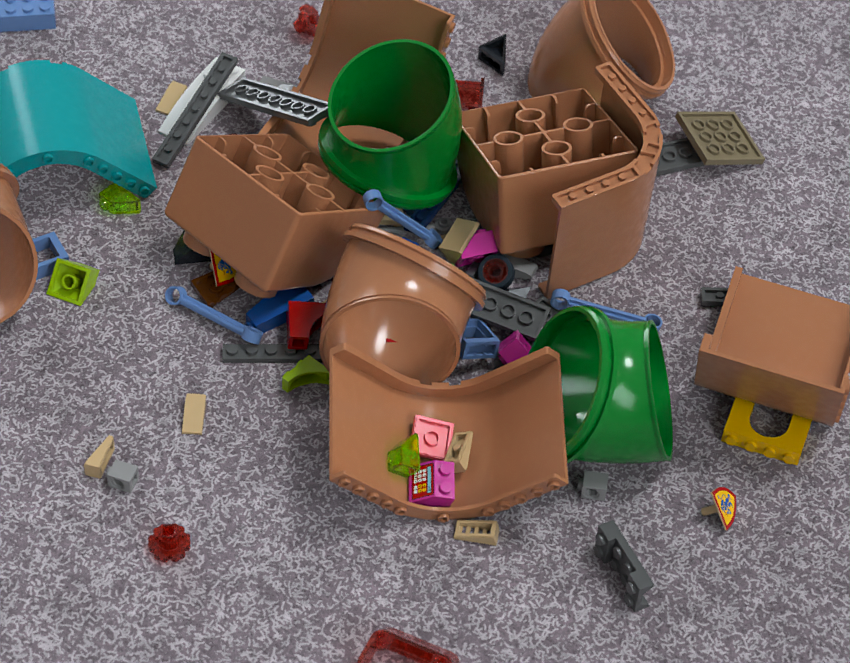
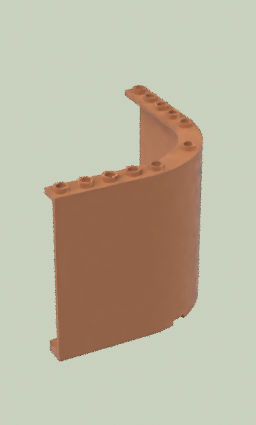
(344, 32)
(606, 217)
(779, 349)
(510, 410)

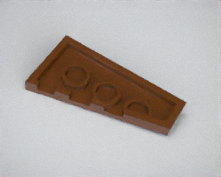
(208, 292)

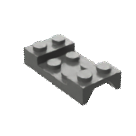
(613, 547)

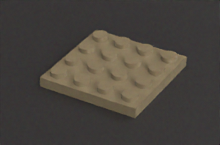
(719, 138)

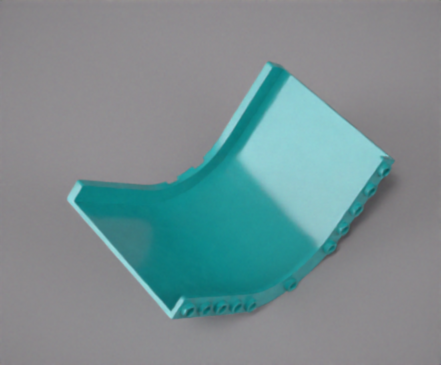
(73, 119)

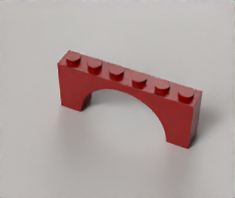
(303, 321)

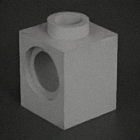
(122, 476)
(593, 485)

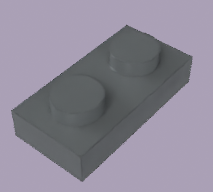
(712, 296)

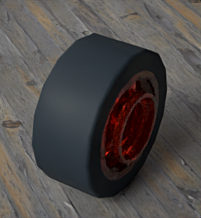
(493, 262)

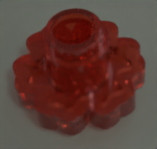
(307, 20)
(169, 542)

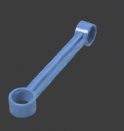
(430, 236)
(610, 312)
(247, 333)

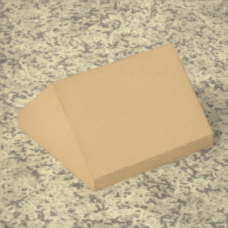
(458, 238)

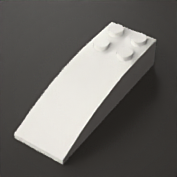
(215, 107)

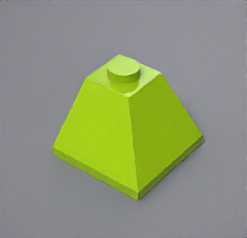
(72, 281)

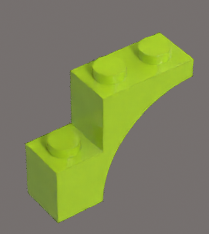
(305, 372)

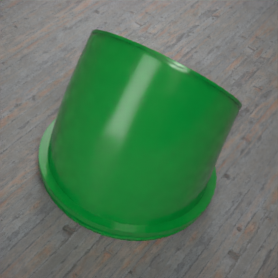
(407, 92)
(611, 387)

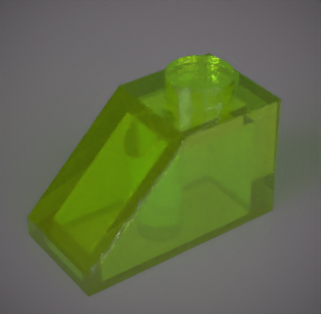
(119, 200)
(404, 457)

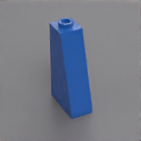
(272, 311)

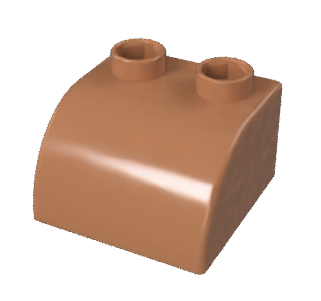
(525, 153)
(265, 210)

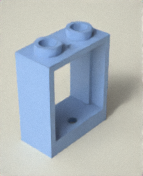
(49, 241)
(484, 343)

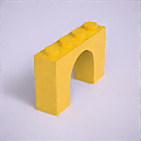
(784, 447)

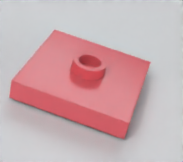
(433, 437)

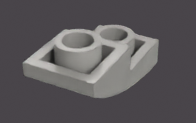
(523, 268)

